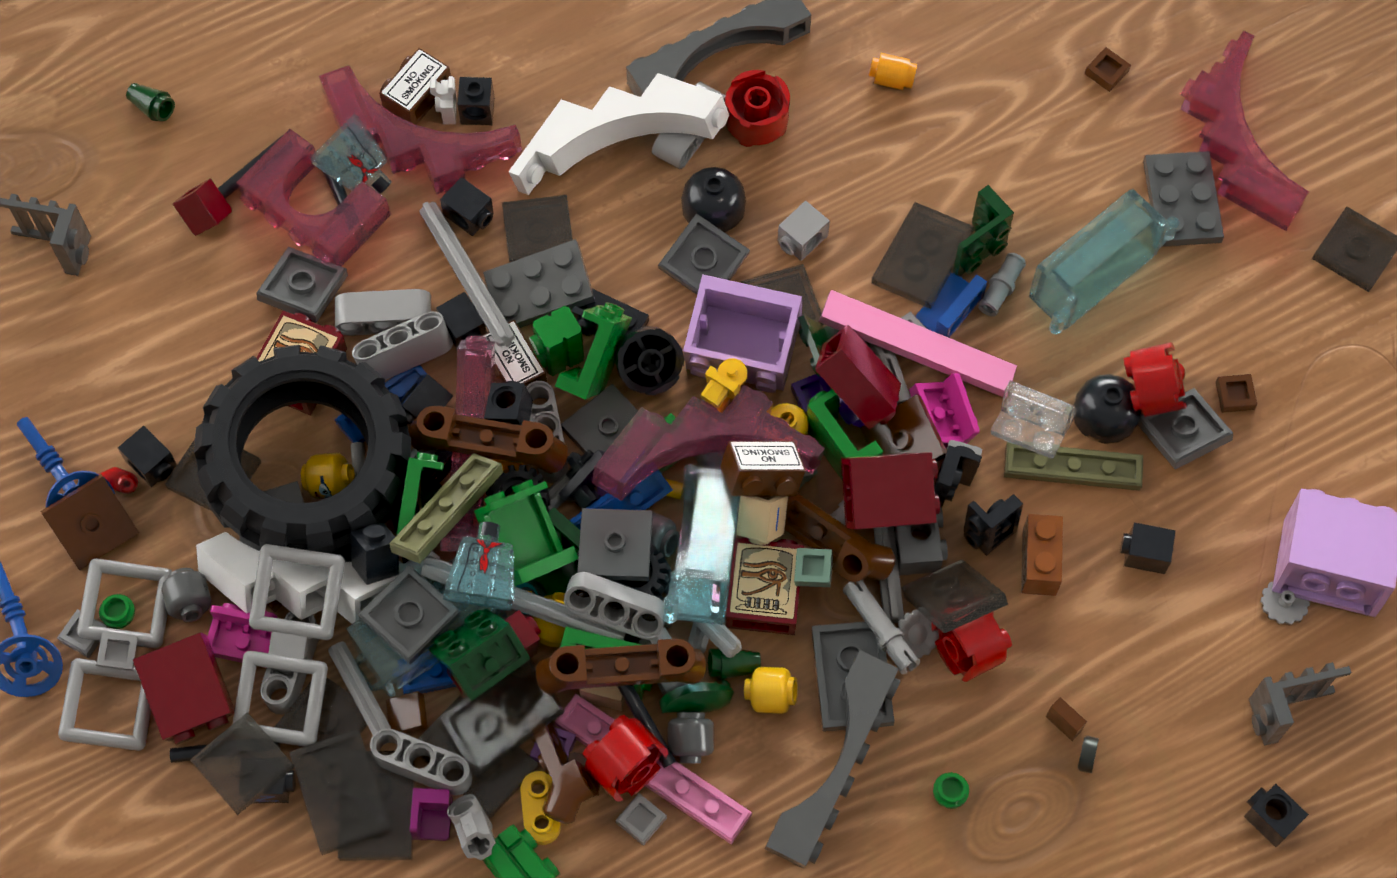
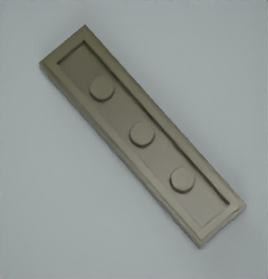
(1076, 467)
(446, 508)

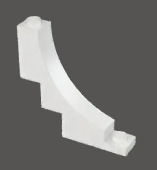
(577, 132)
(297, 586)

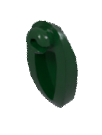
(697, 698)

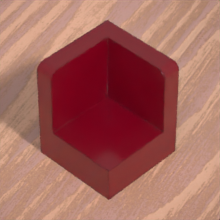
(202, 207)

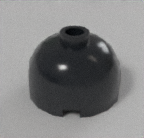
(714, 196)
(649, 360)
(1106, 409)

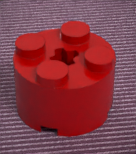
(757, 108)
(1156, 380)
(973, 647)
(624, 757)

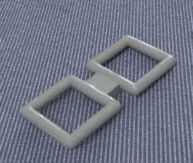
(290, 640)
(114, 655)

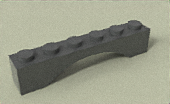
(764, 22)
(864, 692)

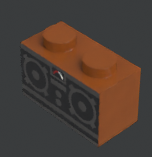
(1042, 554)

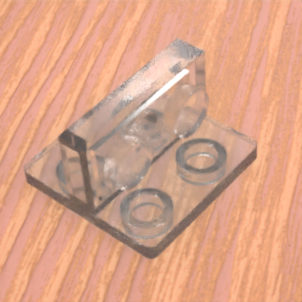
(1033, 420)

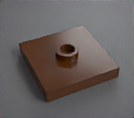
(908, 431)
(90, 521)

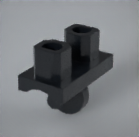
(580, 487)

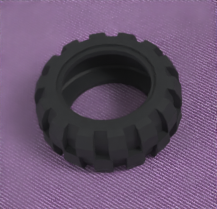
(288, 380)

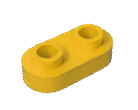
(532, 808)

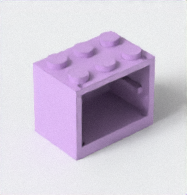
(745, 325)
(1338, 552)

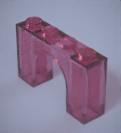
(329, 235)

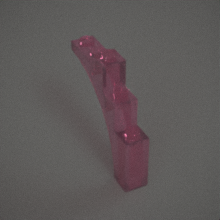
(408, 145)
(1248, 173)
(698, 429)

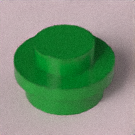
(117, 611)
(951, 790)

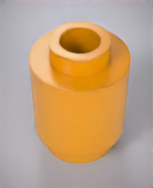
(893, 71)

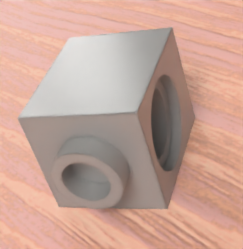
(802, 231)

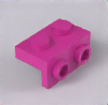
(949, 408)
(232, 635)

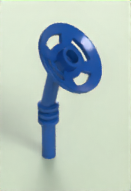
(53, 463)
(26, 652)

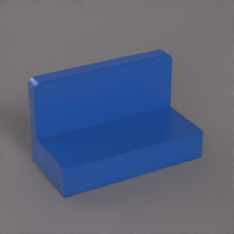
(953, 304)

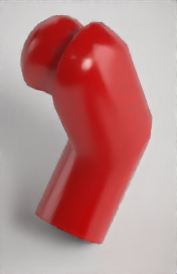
(121, 480)

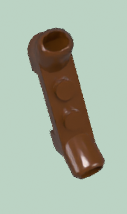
(525, 444)
(852, 554)
(620, 666)
(570, 780)

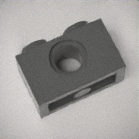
(920, 555)

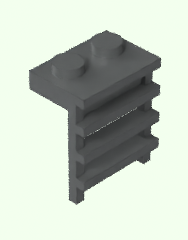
(70, 232)
(1271, 700)

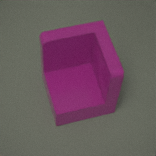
(429, 814)

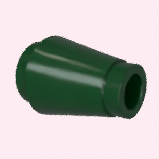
(152, 102)
(724, 667)

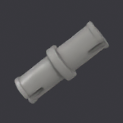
(1002, 284)

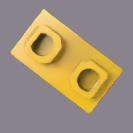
(724, 383)

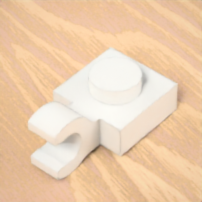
(445, 98)

